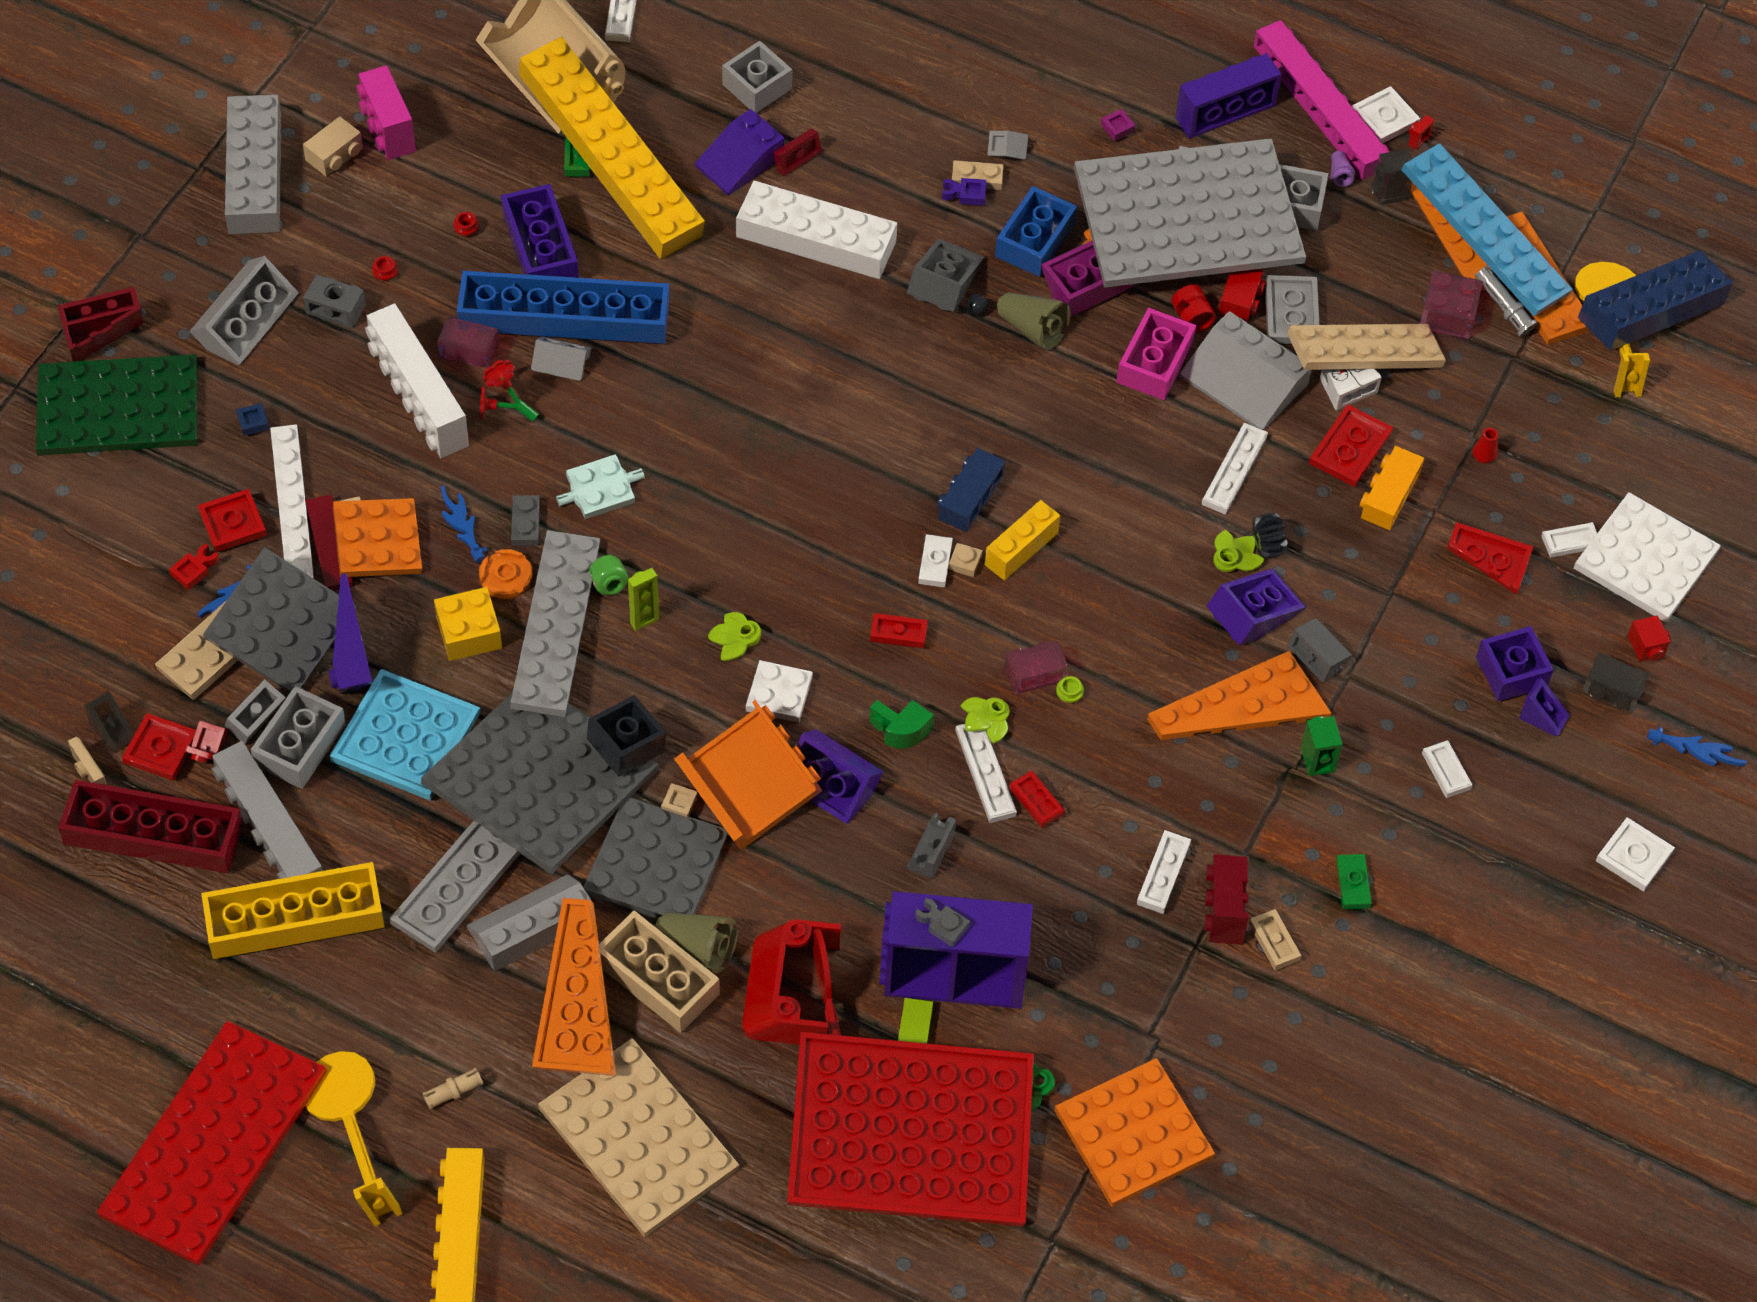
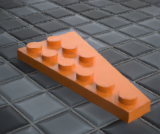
(1249, 700)
(574, 1014)

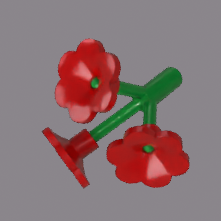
(500, 375)

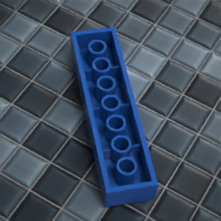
(565, 306)

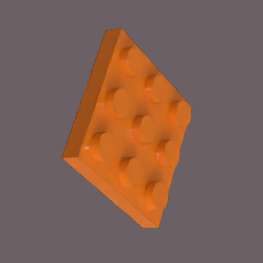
(377, 537)

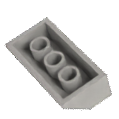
(244, 311)
(524, 923)

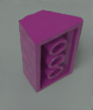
(1078, 280)

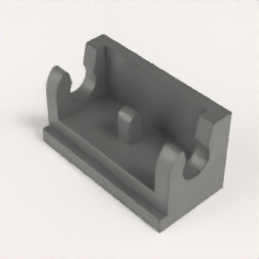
(1319, 650)
(932, 846)

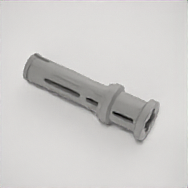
(1512, 310)

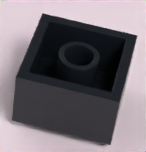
(626, 735)

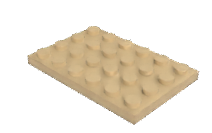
(639, 1138)

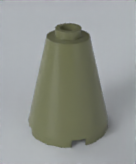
(1035, 317)
(702, 936)

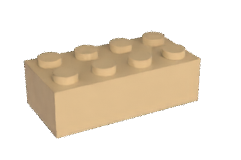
(658, 971)

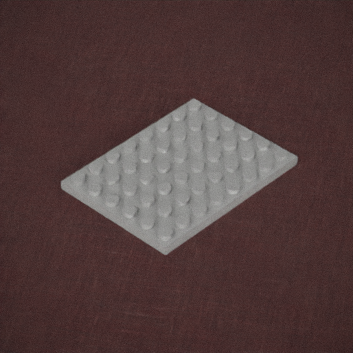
(1188, 212)

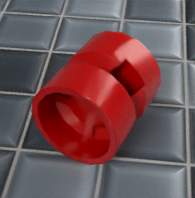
(1193, 307)

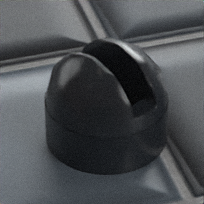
(977, 305)

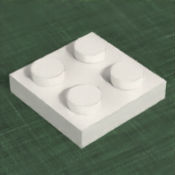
(1386, 114)
(780, 689)
(1635, 854)

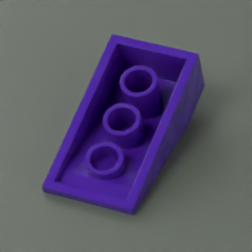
(349, 659)

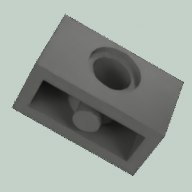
(334, 301)

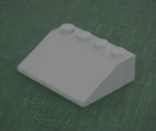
(1246, 371)

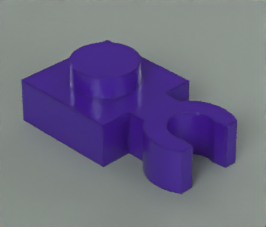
(969, 191)

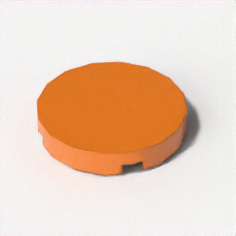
(506, 574)

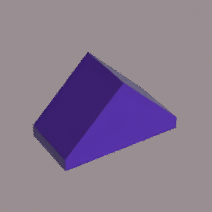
(1544, 709)

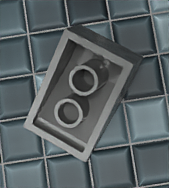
(944, 275)

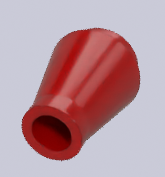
(1486, 447)

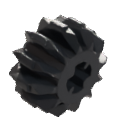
(1269, 535)

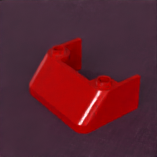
(765, 1012)

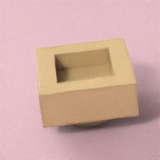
(965, 560)
(680, 800)

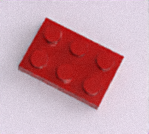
(1351, 445)

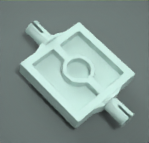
(600, 486)

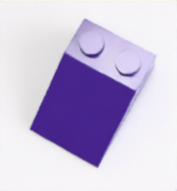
(740, 152)
(1254, 605)

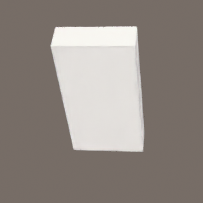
(1569, 539)
(1447, 769)

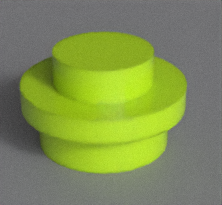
(1070, 689)

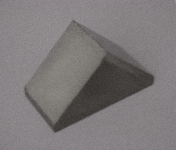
(109, 722)

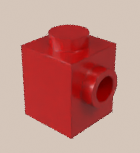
(1649, 638)

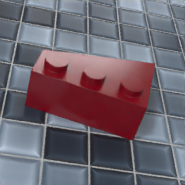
(1227, 899)

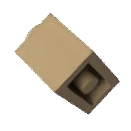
(333, 146)

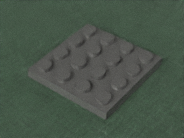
(277, 621)
(655, 860)

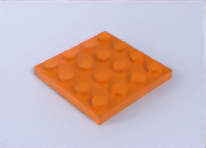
(1134, 1132)

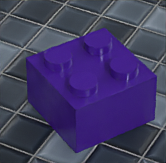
(1513, 663)

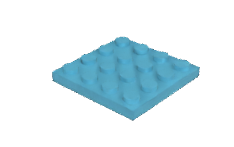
(403, 732)

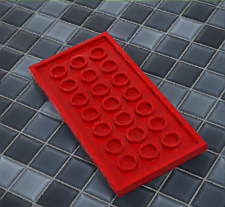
(212, 1143)

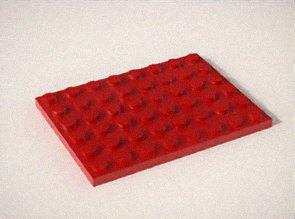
(911, 1129)

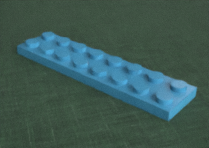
(1486, 229)

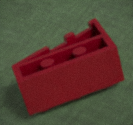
(99, 320)

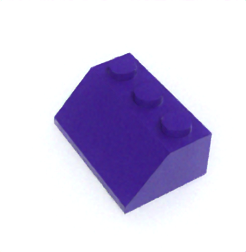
(845, 777)

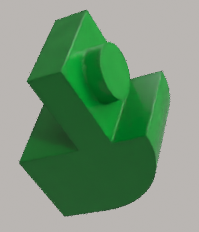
(902, 729)

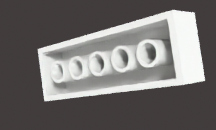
(816, 229)
(417, 381)

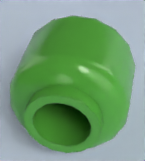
(608, 575)

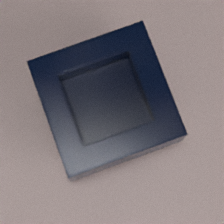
(252, 419)

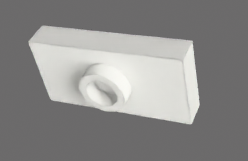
(935, 560)

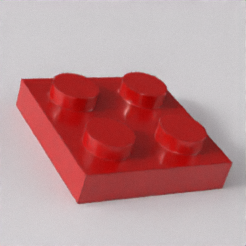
(232, 520)
(159, 747)

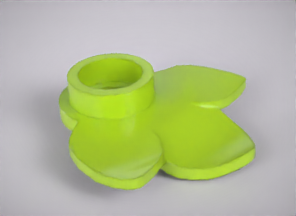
(1237, 551)
(733, 635)
(983, 717)

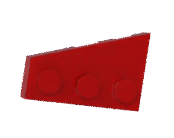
(1491, 554)

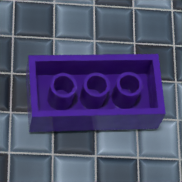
(1228, 95)
(539, 233)

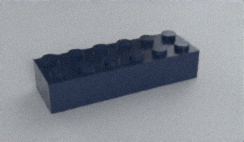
(1655, 300)

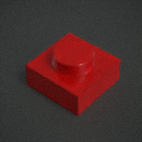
(1420, 132)

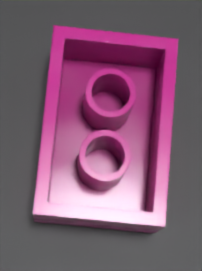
(386, 113)
(1156, 354)

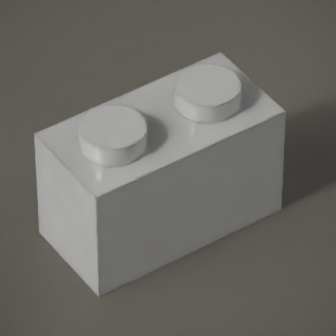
(254, 711)

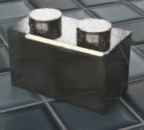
(1389, 181)
(1615, 682)

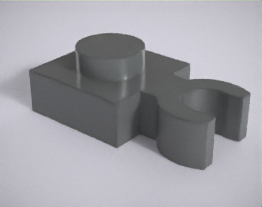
(944, 924)

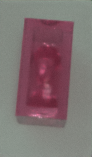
(468, 342)
(1035, 667)

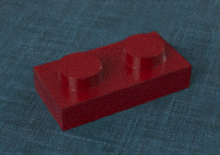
(797, 152)

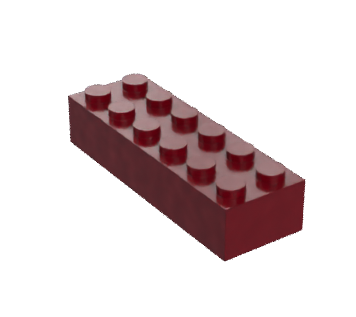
(151, 826)

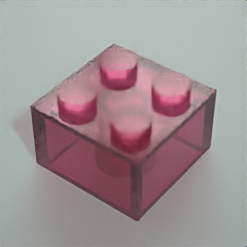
(1451, 304)

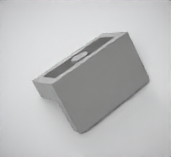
(560, 358)

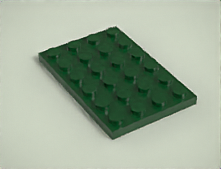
(117, 404)

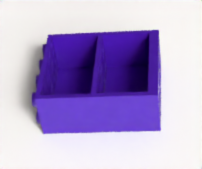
(980, 969)

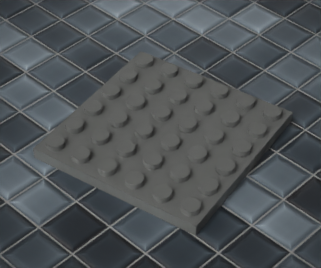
(534, 781)

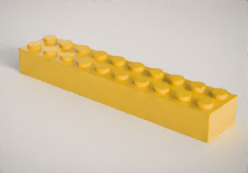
(611, 147)

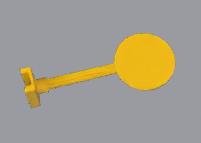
(1632, 366)
(339, 1097)

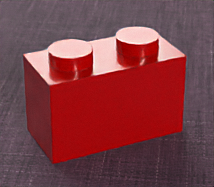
(1241, 293)

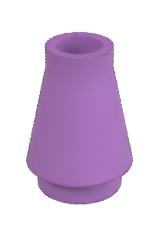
(1341, 170)

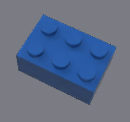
(1036, 231)

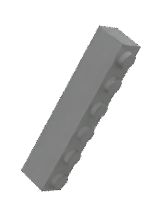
(263, 812)

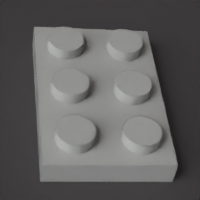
(1290, 302)

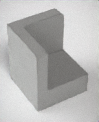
(1007, 144)

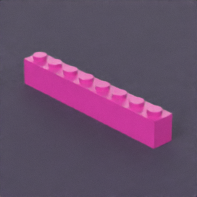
(1320, 98)

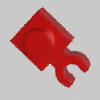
(193, 569)

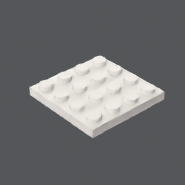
(1647, 557)

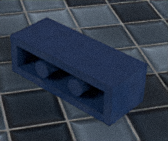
(970, 489)

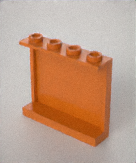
(751, 776)

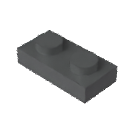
(525, 520)

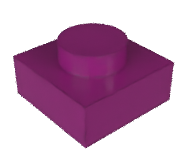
(1118, 125)

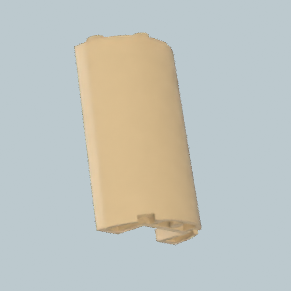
(537, 24)

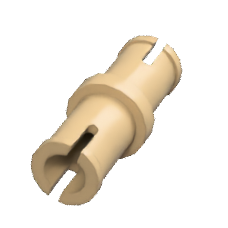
(452, 1088)

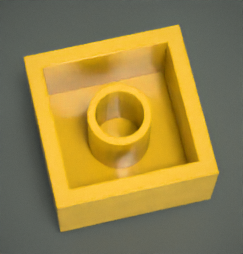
(468, 624)

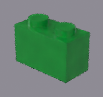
(1321, 745)

